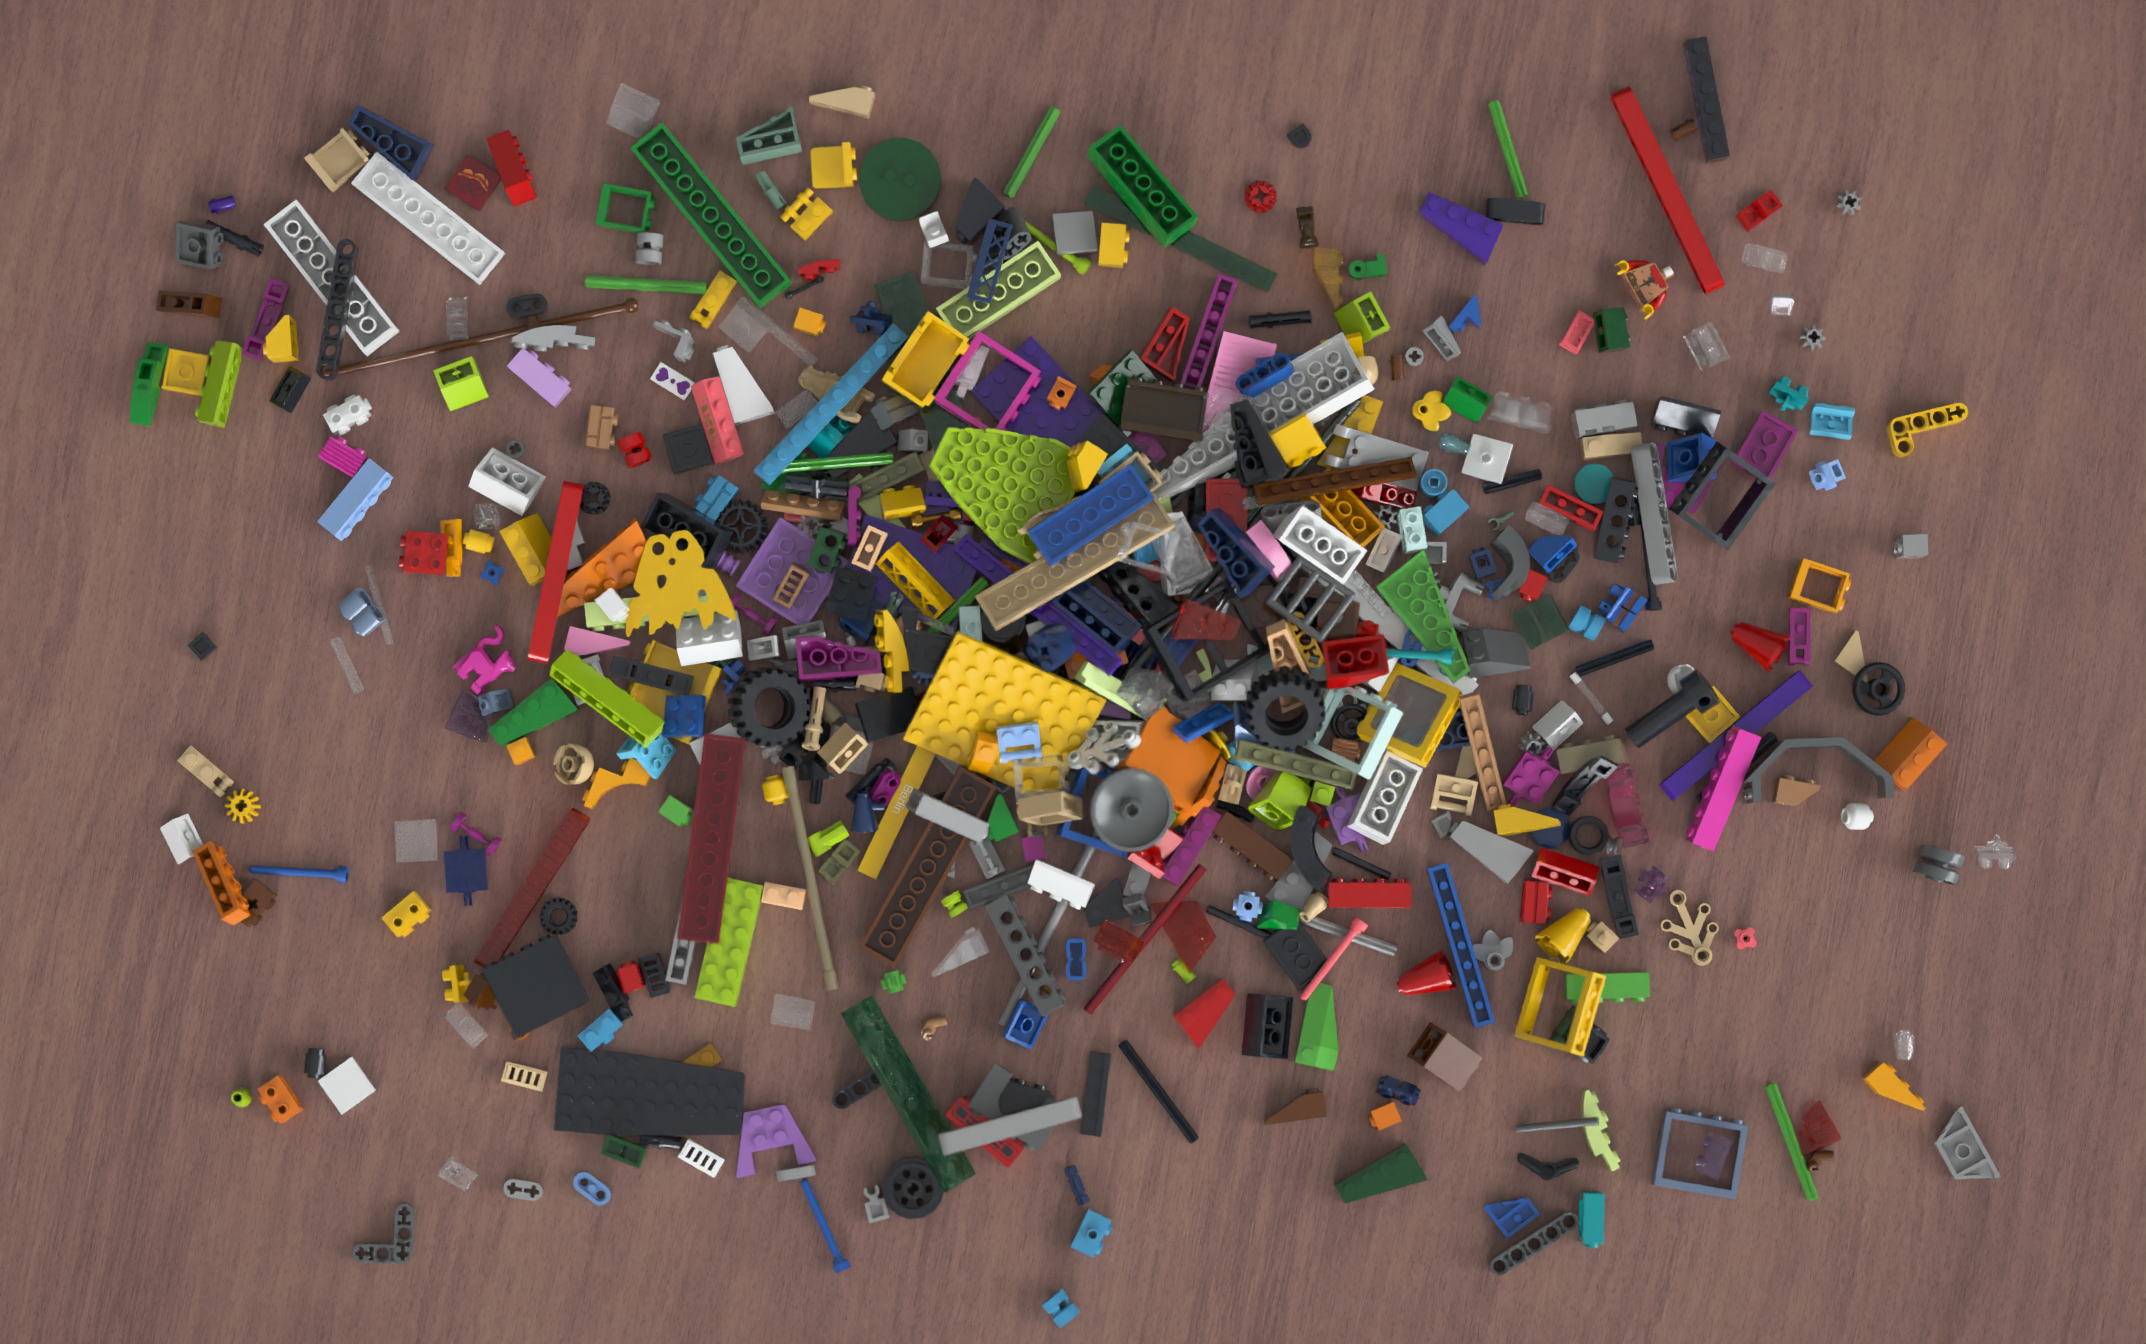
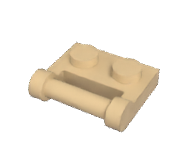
(1456, 788)

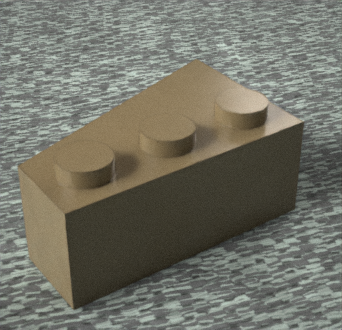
(1574, 757)

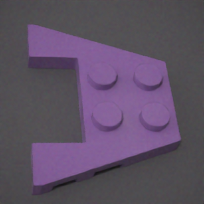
(770, 1129)

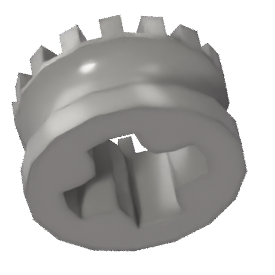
(1409, 360)

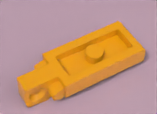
(453, 530)

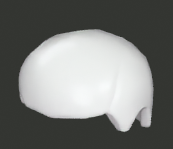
(1676, 674)

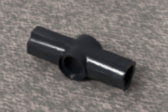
(817, 485)

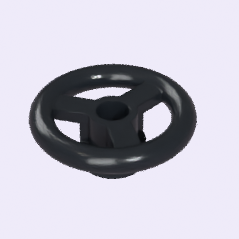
(1350, 730)

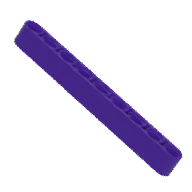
(1752, 721)

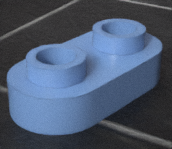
(591, 1189)

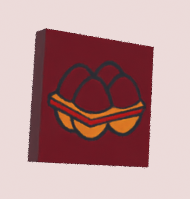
(473, 183)

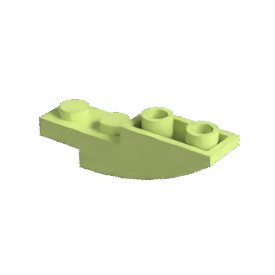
(1597, 1140)

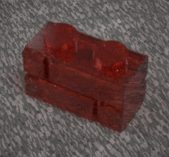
(1118, 941)

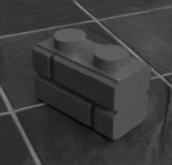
(894, 410)

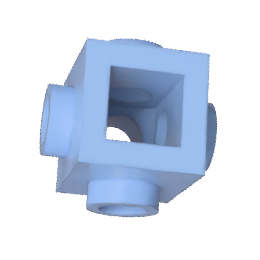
(1826, 475)
(1238, 906)

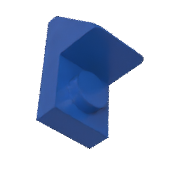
(1469, 312)

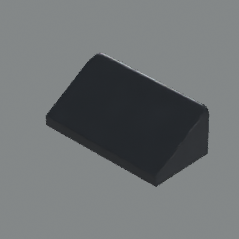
(290, 389)

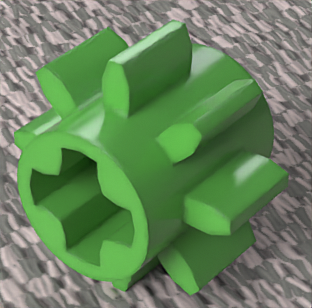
(893, 982)

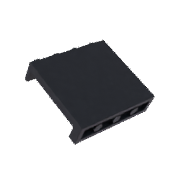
(535, 985)

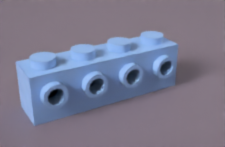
(355, 499)

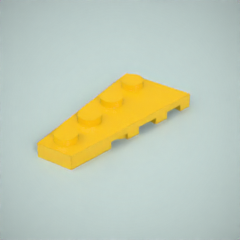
(1362, 420)

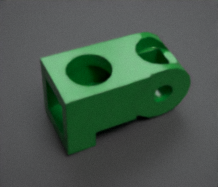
(1366, 270)

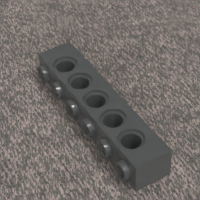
(996, 911)

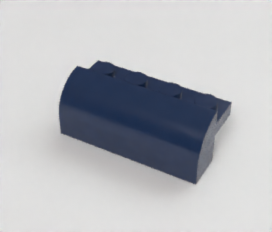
(1098, 616)

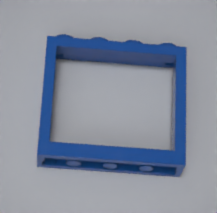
(1063, 828)

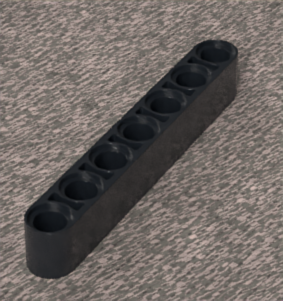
(334, 300)

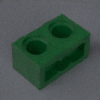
(822, 546)
(624, 1150)

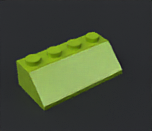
(219, 384)

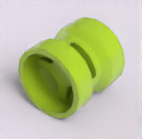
(951, 900)

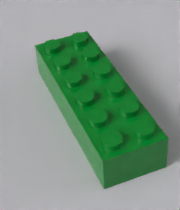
(1142, 186)

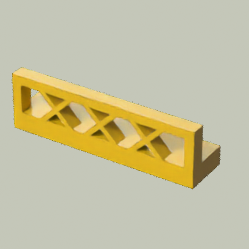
(917, 579)

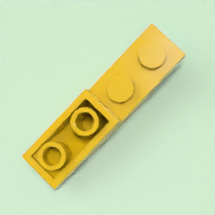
(891, 641)

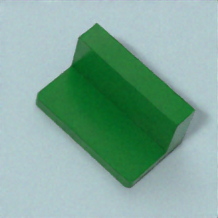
(1467, 399)

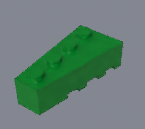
(537, 711)

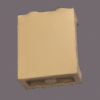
(338, 160)

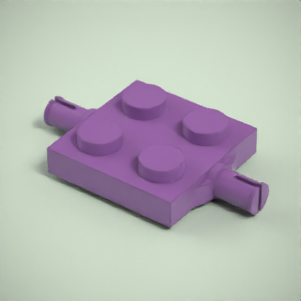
(1339, 816)

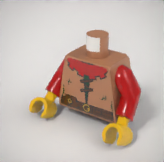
(1645, 283)

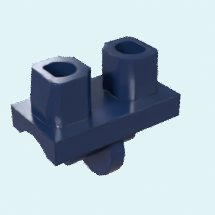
(871, 316)

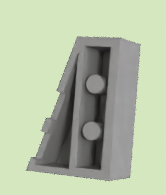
(1603, 419)

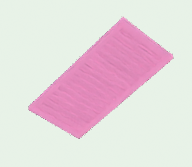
(1235, 357)

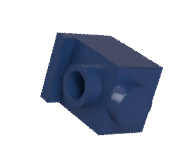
(1489, 567)

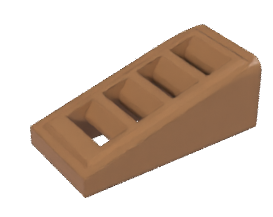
(800, 569)

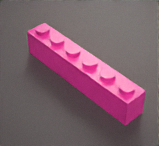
(1722, 788)

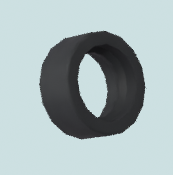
(1573, 835)

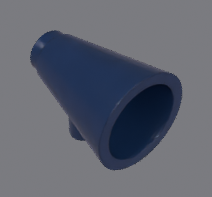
(864, 815)

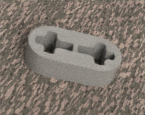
(794, 1173)
(522, 1194)

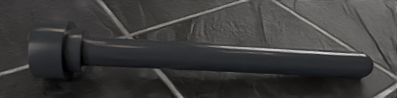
(1653, 602)

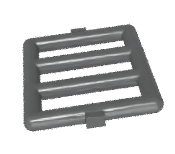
(1288, 611)

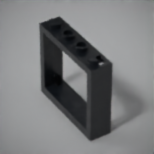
(1744, 509)

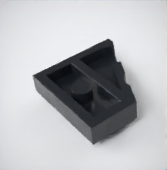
(1106, 906)

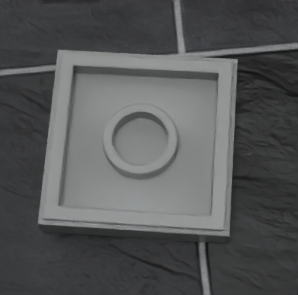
(1074, 232)

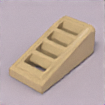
(507, 1070)

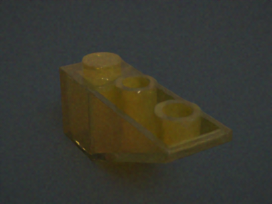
(1326, 269)

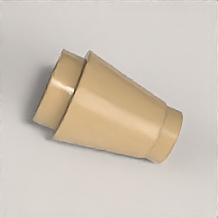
(1315, 904)

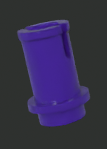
(221, 204)

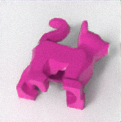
(483, 664)

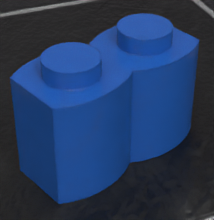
(1076, 965)

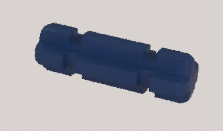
(1076, 1185)

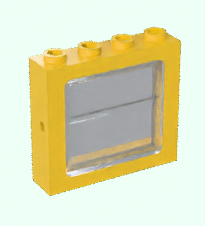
(1426, 710)

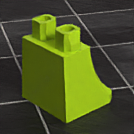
(1281, 799)

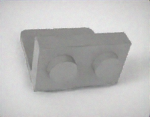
(684, 349)

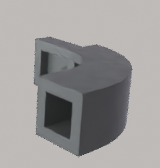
(1517, 560)

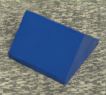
(1025, 1025)

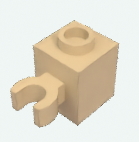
(1601, 936)

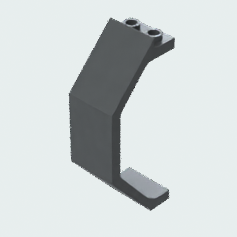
(1752, 791)

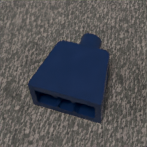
(862, 630)

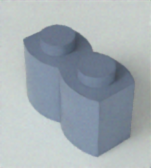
(361, 612)

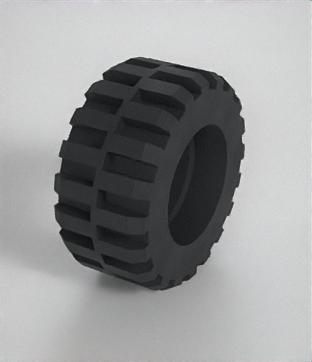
(794, 707)
(1288, 732)

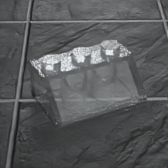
(1521, 412)

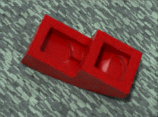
(1759, 210)

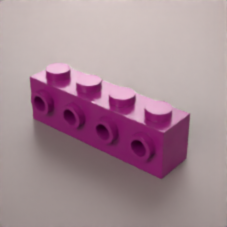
(1188, 849)

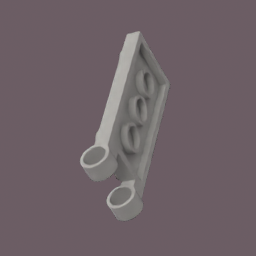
(1376, 449)

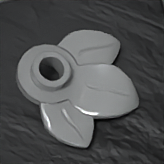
(1491, 947)

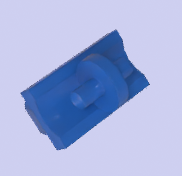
(733, 672)

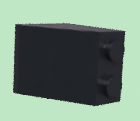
(976, 211)

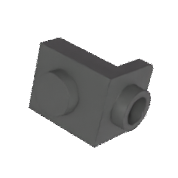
(1138, 909)

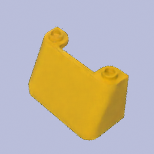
(925, 359)

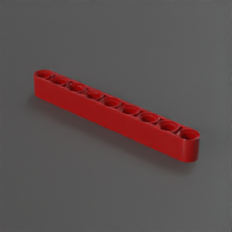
(555, 572)

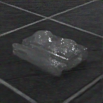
(743, 329)
(793, 1012)

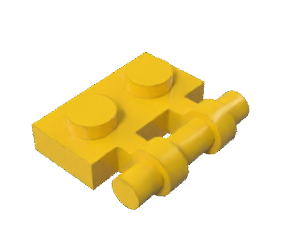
(811, 218)

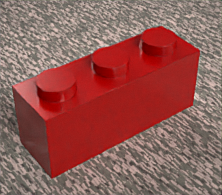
(1571, 507)
(1565, 871)

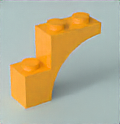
(606, 780)

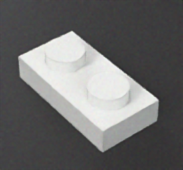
(1384, 550)

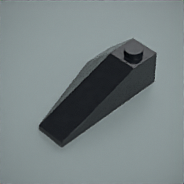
(1256, 452)

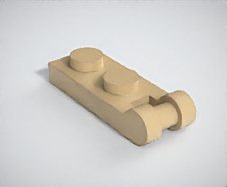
(205, 770)

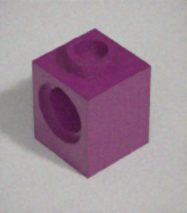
(1033, 848)

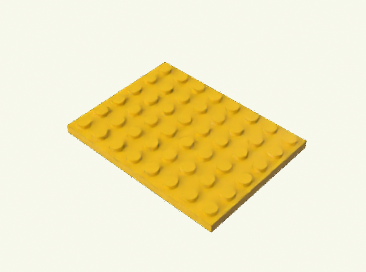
(990, 688)

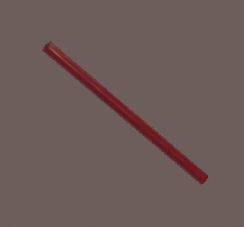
(1148, 934)

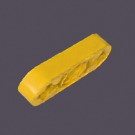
(1317, 651)

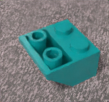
(830, 436)

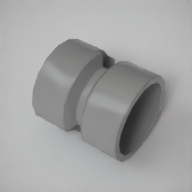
(644, 254)

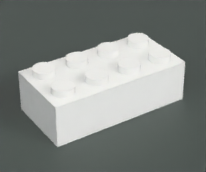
(1385, 798)

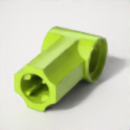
(823, 840)

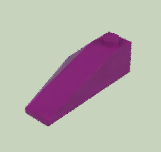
(829, 660)

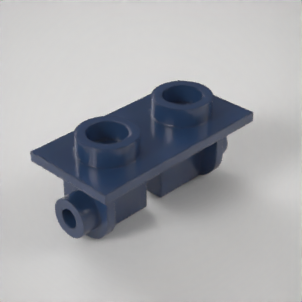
(1389, 1089)

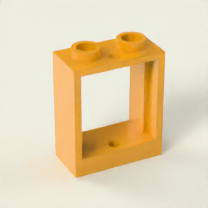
(1801, 572)

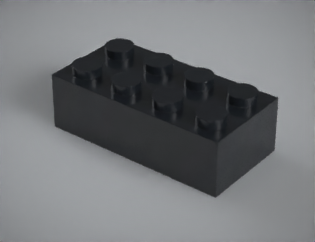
(672, 515)

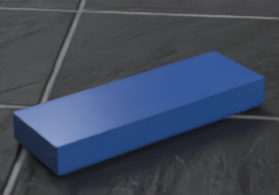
(1203, 722)

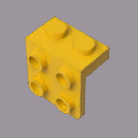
(833, 166)

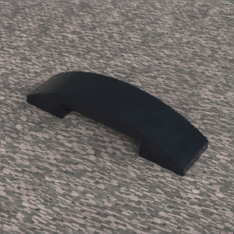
(1581, 781)
(1618, 896)

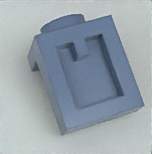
(495, 702)

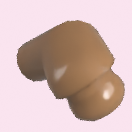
(931, 1025)

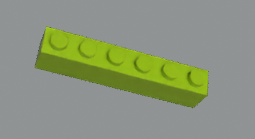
(606, 698)

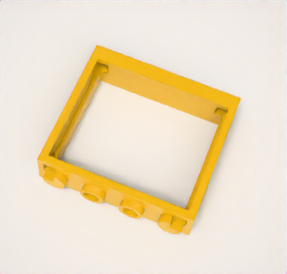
(1584, 1012)

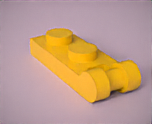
(713, 299)

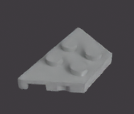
(1964, 1150)

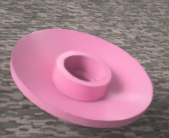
(1253, 784)

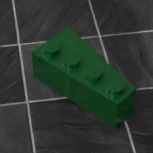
(1382, 1175)

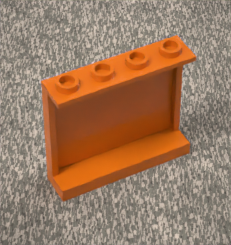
(1176, 763)

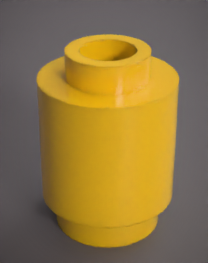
(478, 541)

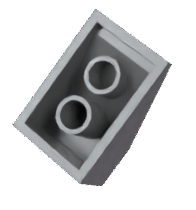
(1494, 652)

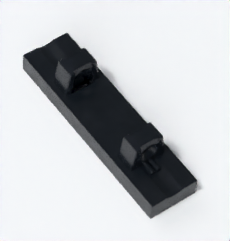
(651, 675)

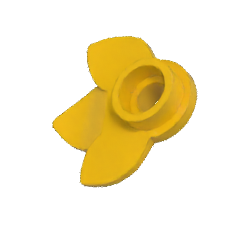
(1434, 410)

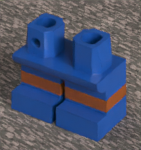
(1624, 599)

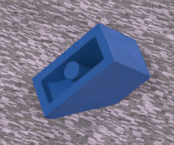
(1551, 550)

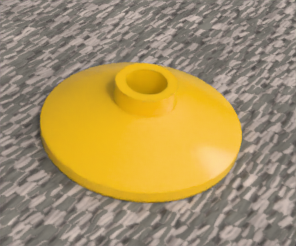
(1219, 740)

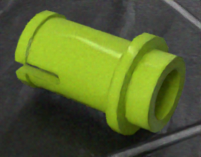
(1180, 968)

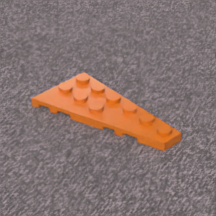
(609, 567)

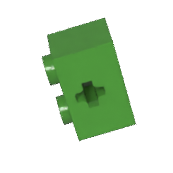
(676, 811)

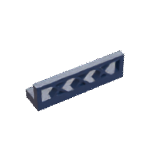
(982, 261)

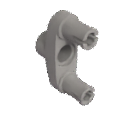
(1451, 595)

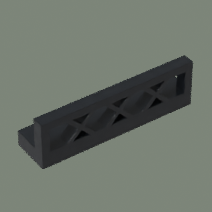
(1095, 1094)

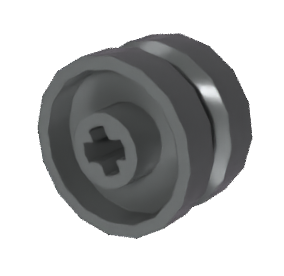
(1939, 864)

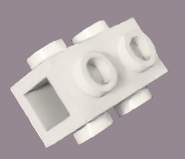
(352, 412)

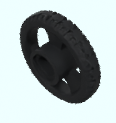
(1888, 673)

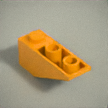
(1887, 1084)

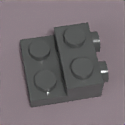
(198, 245)

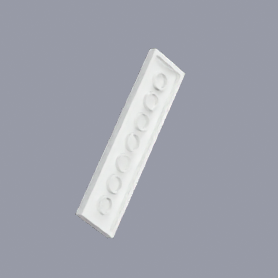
(428, 218)

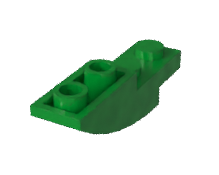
(145, 384)

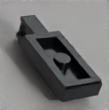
(870, 779)
(613, 991)

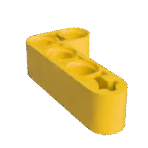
(1927, 424)

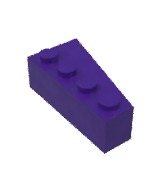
(1467, 228)

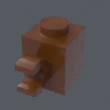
(480, 993)

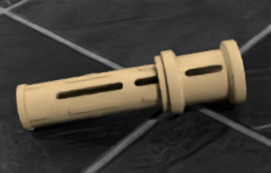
(813, 728)

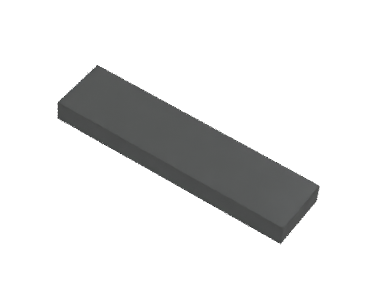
(998, 887)

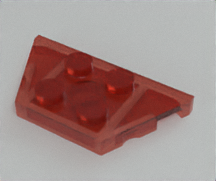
(1187, 932)

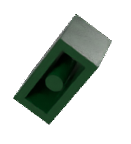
(1611, 330)

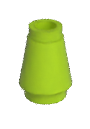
(246, 1096)

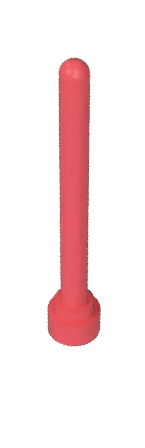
(1356, 927)

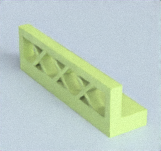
(1101, 683)

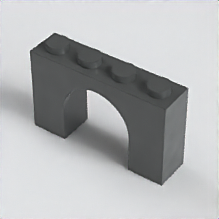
(987, 1103)

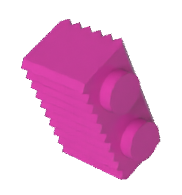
(342, 456)

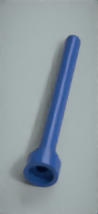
(340, 874)
(840, 1262)

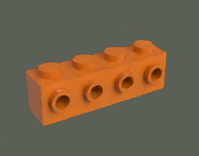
(221, 883)

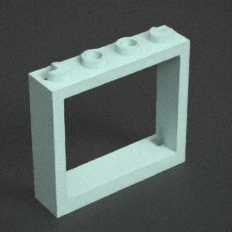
(1380, 740)

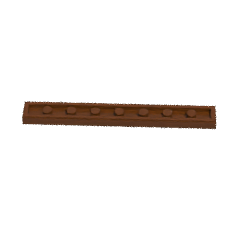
(1334, 481)

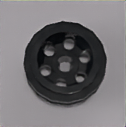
(893, 1197)

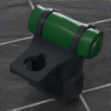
(1596, 1042)

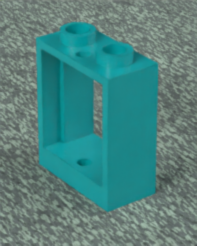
(1591, 1218)

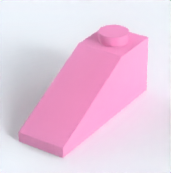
(589, 643)

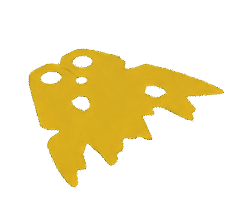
(681, 587)

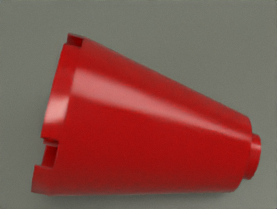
(1760, 643)
(1428, 976)

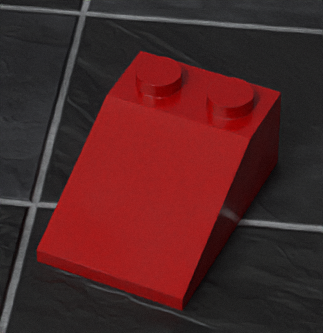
(1354, 660)

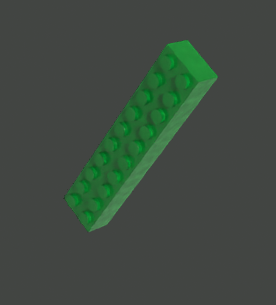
(711, 215)

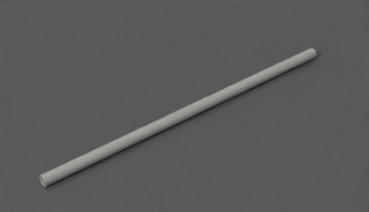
(1047, 933)

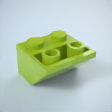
(1362, 316)
(461, 383)

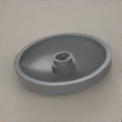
(1131, 809)

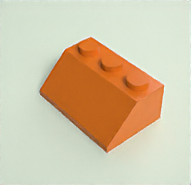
(1910, 753)

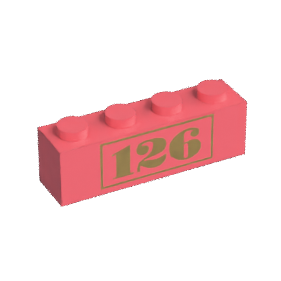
(717, 420)

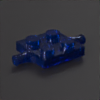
(465, 870)

